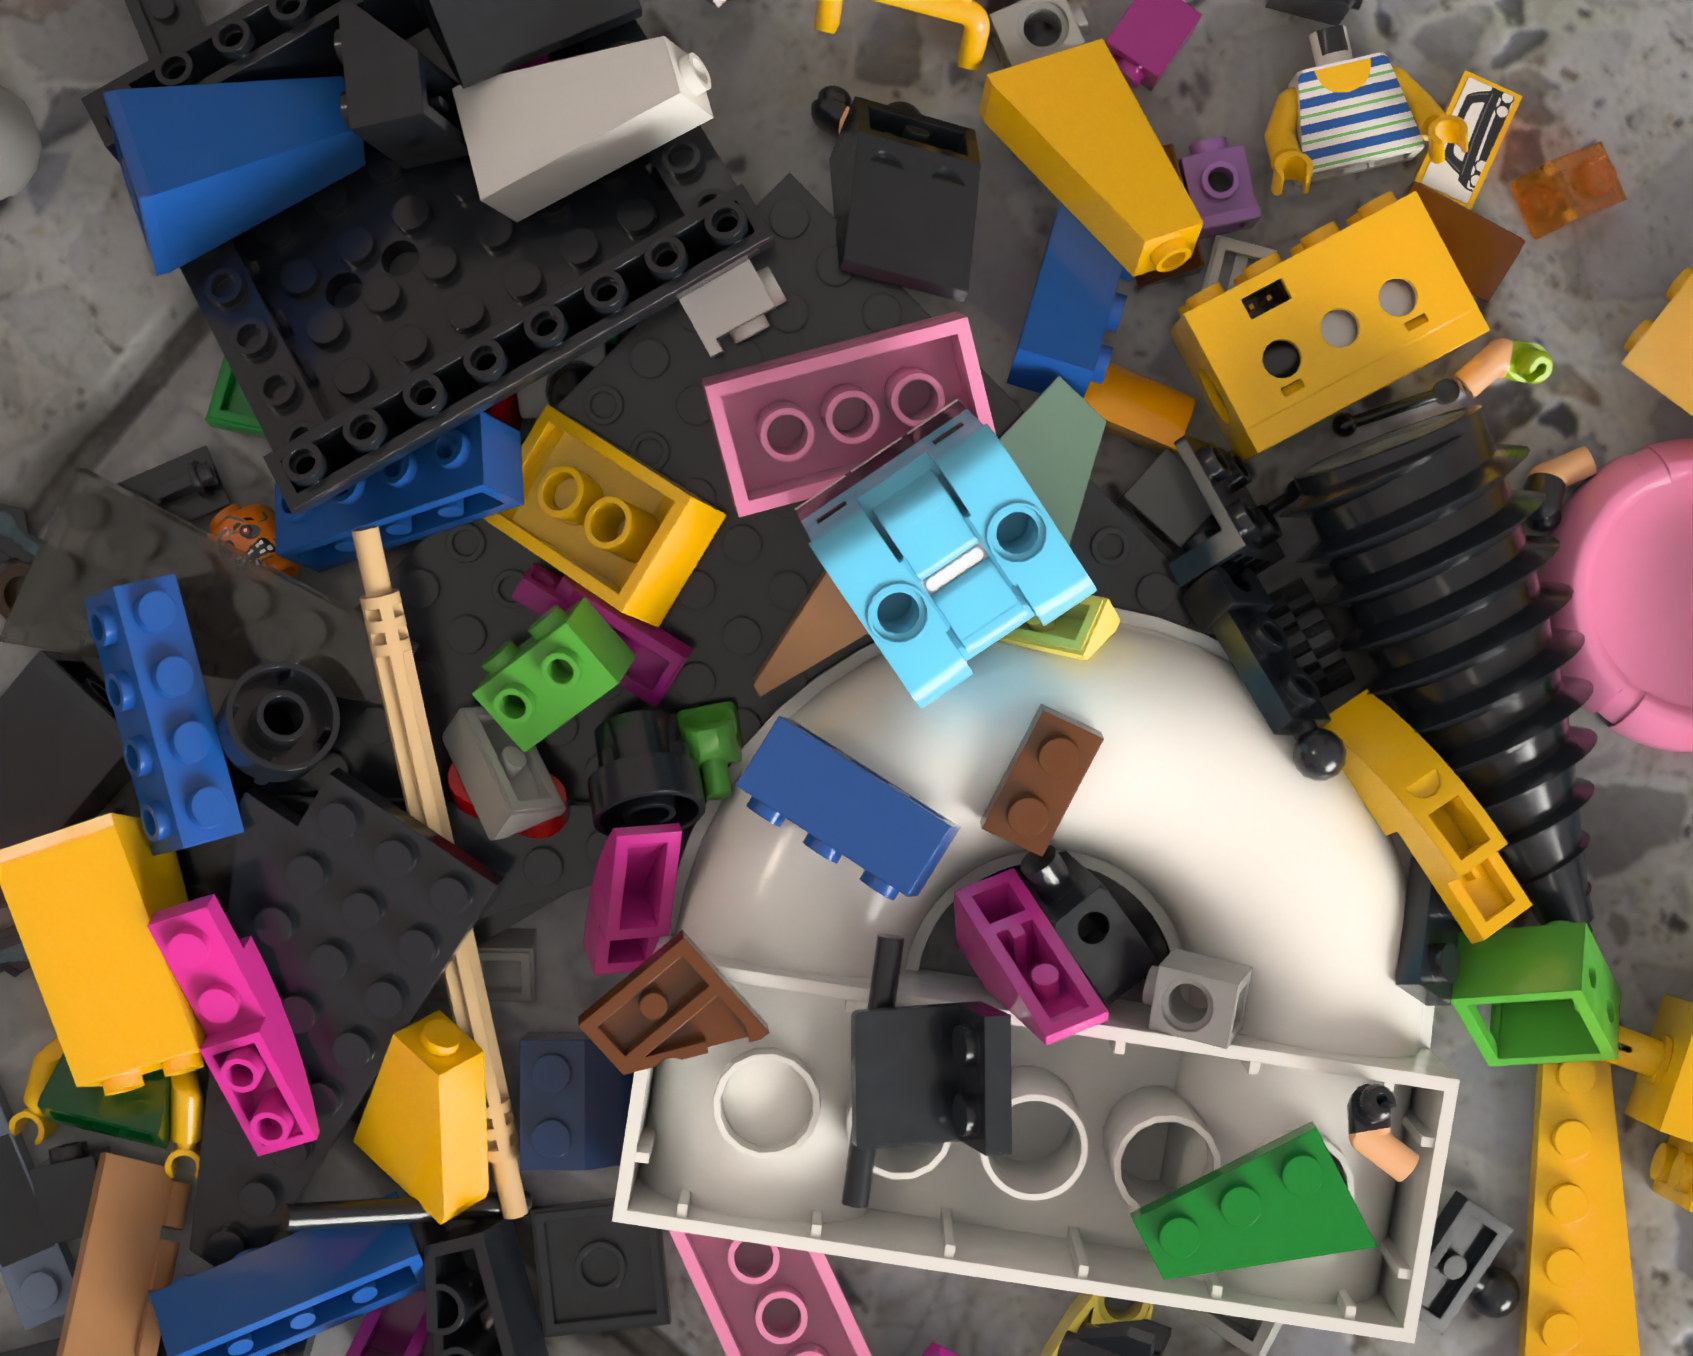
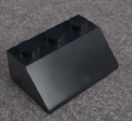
(499, 35)

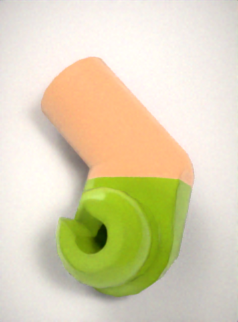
(1505, 360)

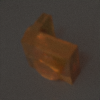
(1567, 190)

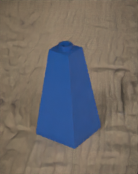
(226, 157)

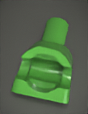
(713, 742)

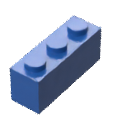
(1069, 311)
(846, 809)

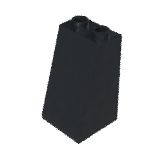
(56, 749)

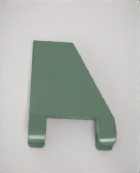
(1056, 450)

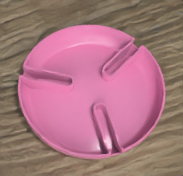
(1632, 598)

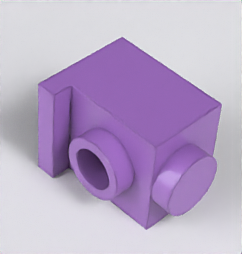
(1225, 210)

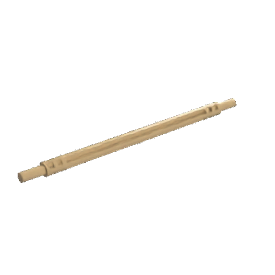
(426, 803)

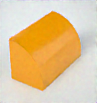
(1141, 408)

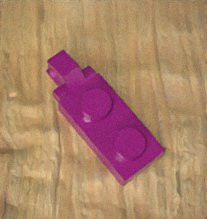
(656, 651)

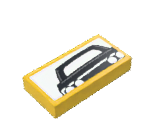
(1488, 114)

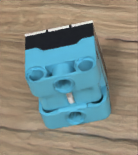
(942, 549)

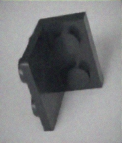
(1247, 530)
(932, 1076)

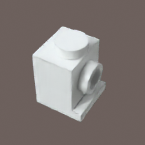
(733, 305)

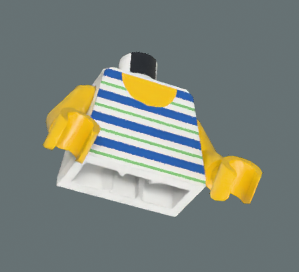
(1352, 117)

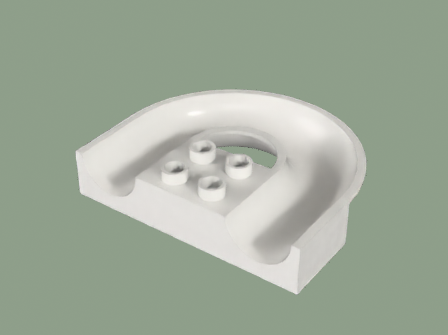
(1231, 860)

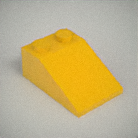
(607, 518)

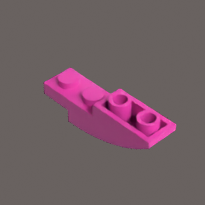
(244, 1021)

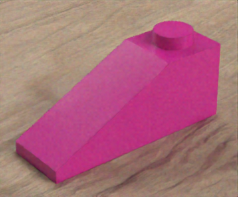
(1024, 958)

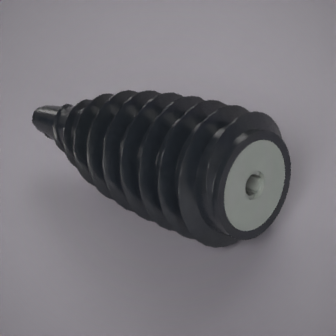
(1462, 630)

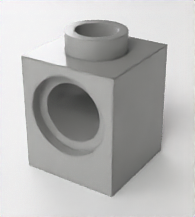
(1009, 23)
(1222, 983)

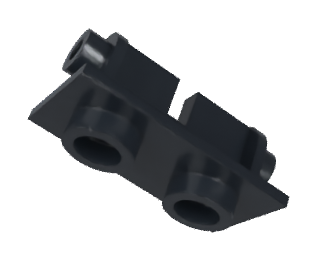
(182, 486)

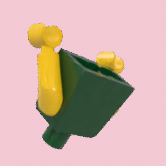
(148, 1115)

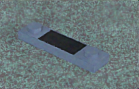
(34, 1273)

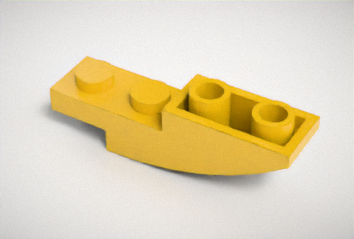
(1433, 812)

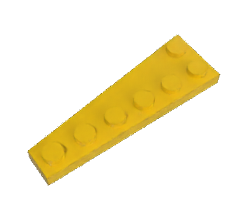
(1576, 1233)

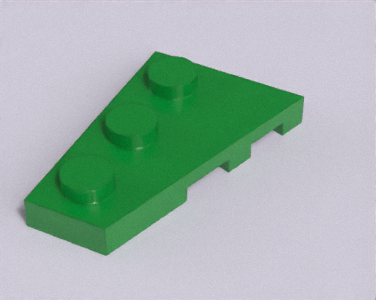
(1256, 1212)

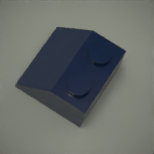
(570, 1104)

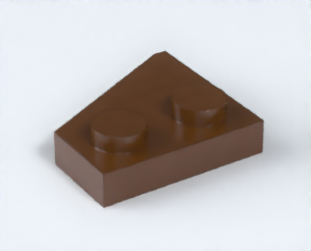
(669, 1010)

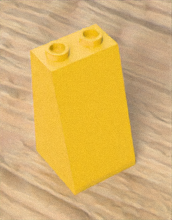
(83, 922)

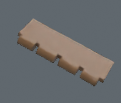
(123, 1259)

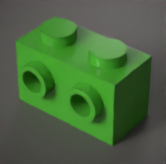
(553, 673)

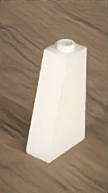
(576, 120)

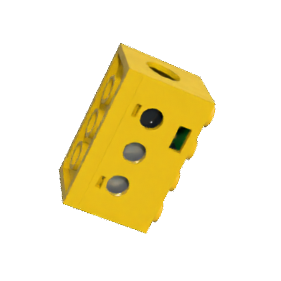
(1357, 319)

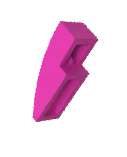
(631, 896)

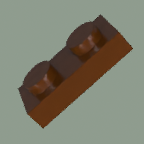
(1041, 780)

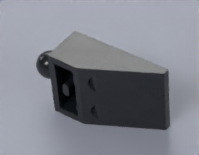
(905, 197)

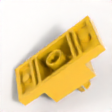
(1664, 1094)

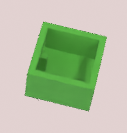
(1546, 995)

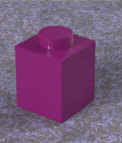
(1150, 39)

